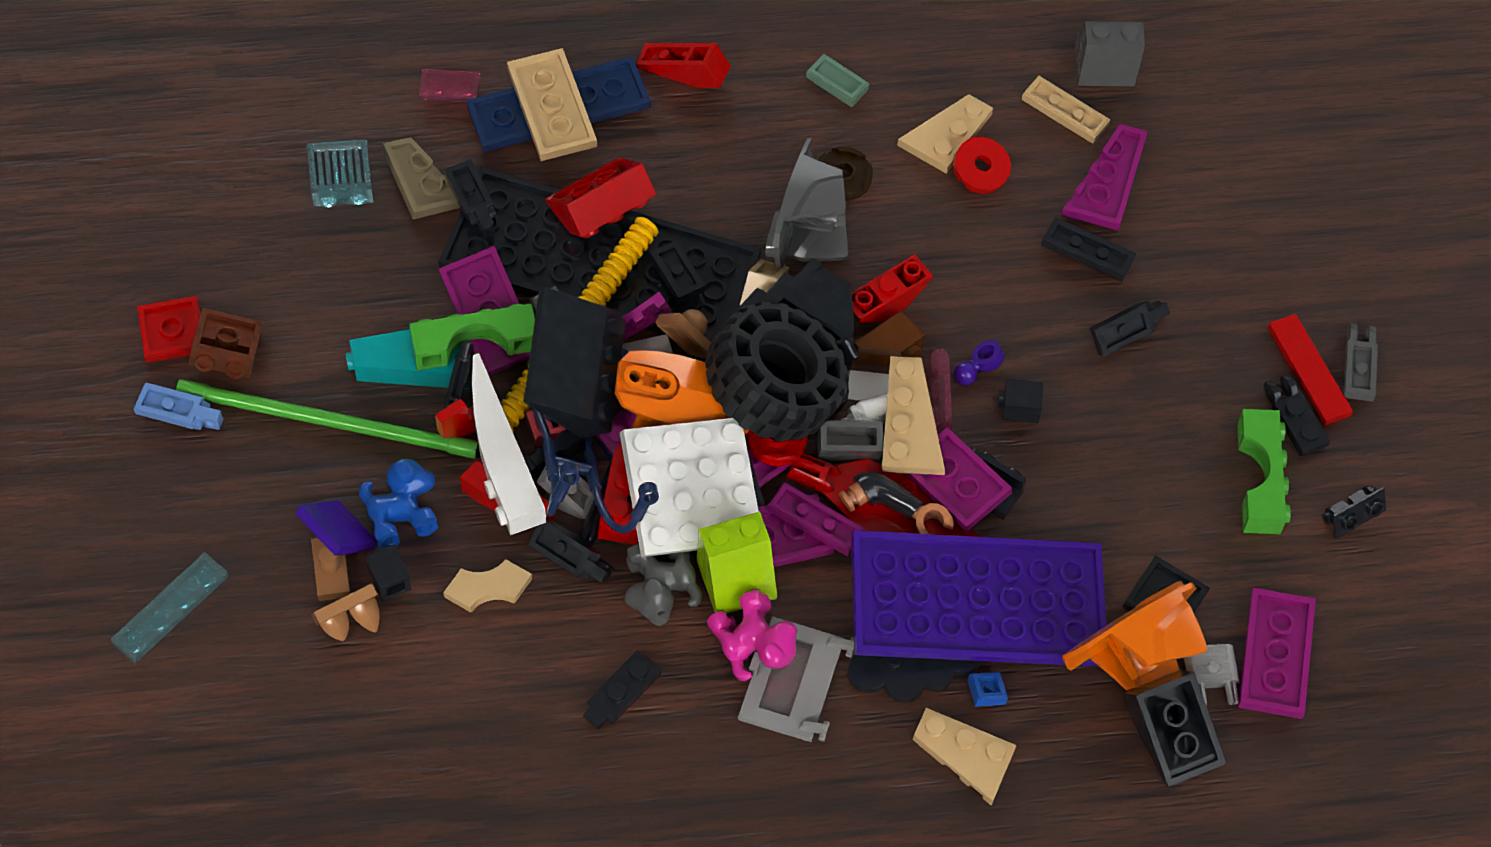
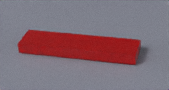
(1310, 369)

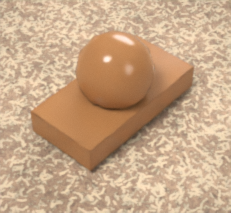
(686, 331)

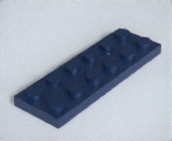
(605, 90)

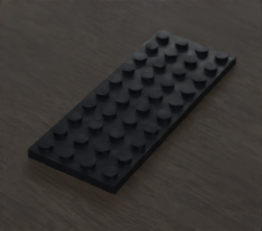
(543, 253)

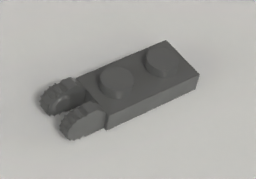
(1360, 365)

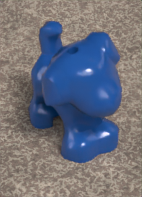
(406, 482)

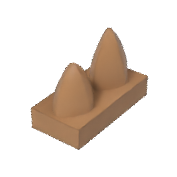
(362, 607)

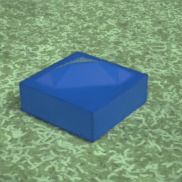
(987, 689)

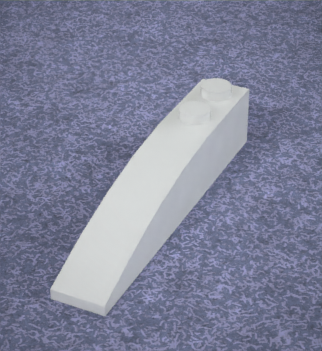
(503, 462)

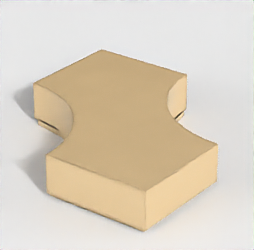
(501, 583)

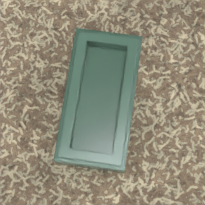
(837, 80)

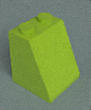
(736, 560)

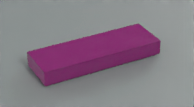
(814, 518)

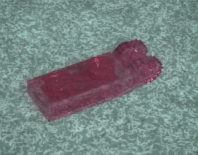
(941, 388)

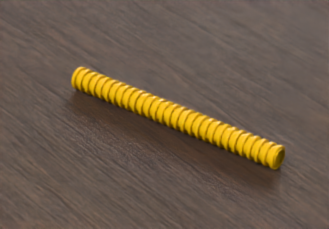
(598, 292)

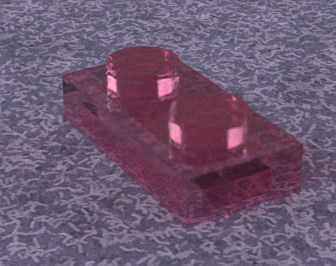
(449, 85)

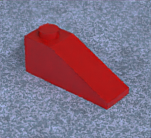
(688, 63)

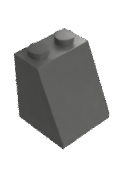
(1109, 53)

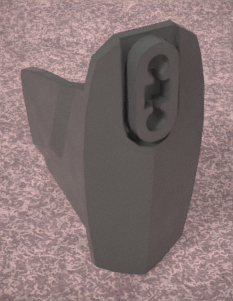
(810, 214)

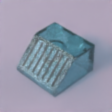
(340, 173)

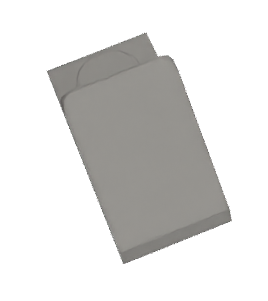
(577, 500)

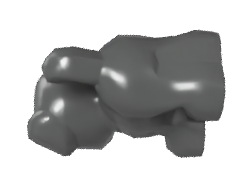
(654, 595)

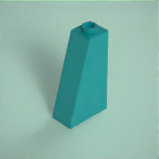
(392, 361)

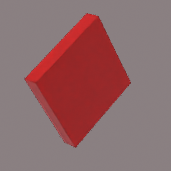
(168, 328)

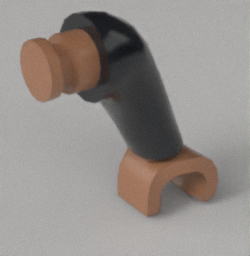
(881, 490)

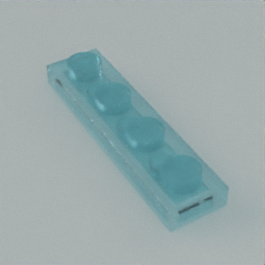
(169, 608)

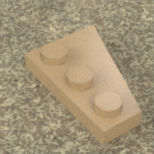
(944, 133)
(969, 752)

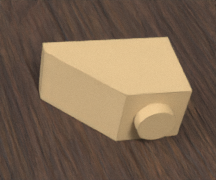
(763, 276)

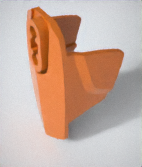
(686, 393)
(1144, 640)

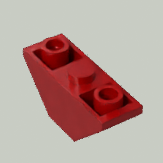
(890, 291)

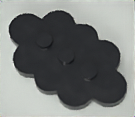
(905, 677)

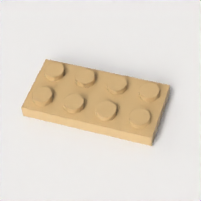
(551, 104)

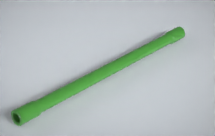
(455, 445)

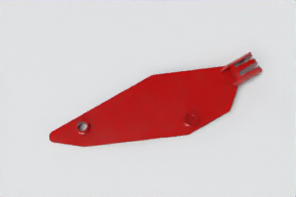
(833, 479)

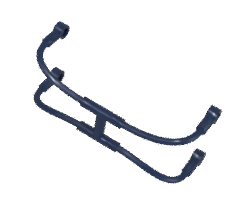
(559, 466)

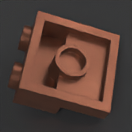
(225, 343)

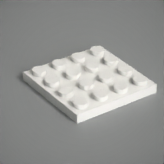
(699, 479)

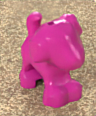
(774, 644)

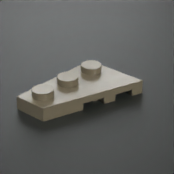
(419, 181)

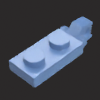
(176, 408)

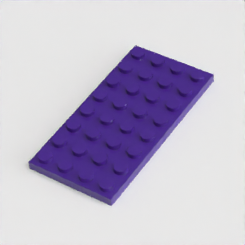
(974, 597)

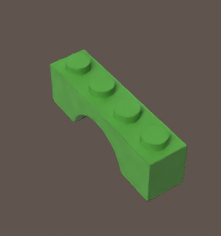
(438, 338)
(1261, 438)

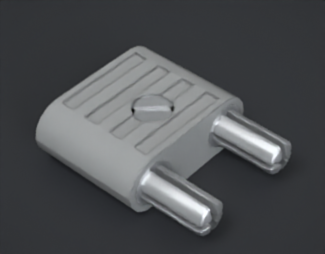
(1216, 669)

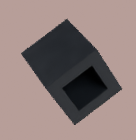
(1021, 400)
(388, 572)

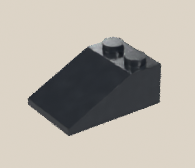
(1175, 726)

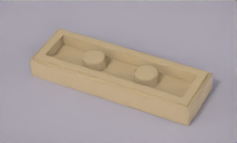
(1065, 109)

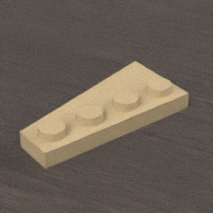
(910, 426)

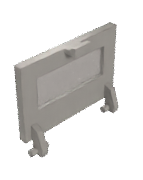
(793, 696)

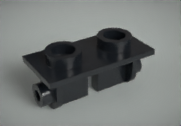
(1365, 505)

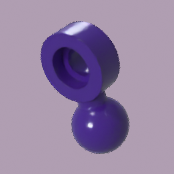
(985, 357)

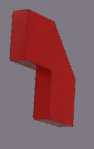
(456, 420)

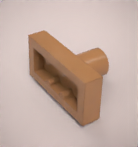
(330, 572)

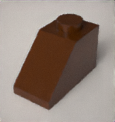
(892, 338)

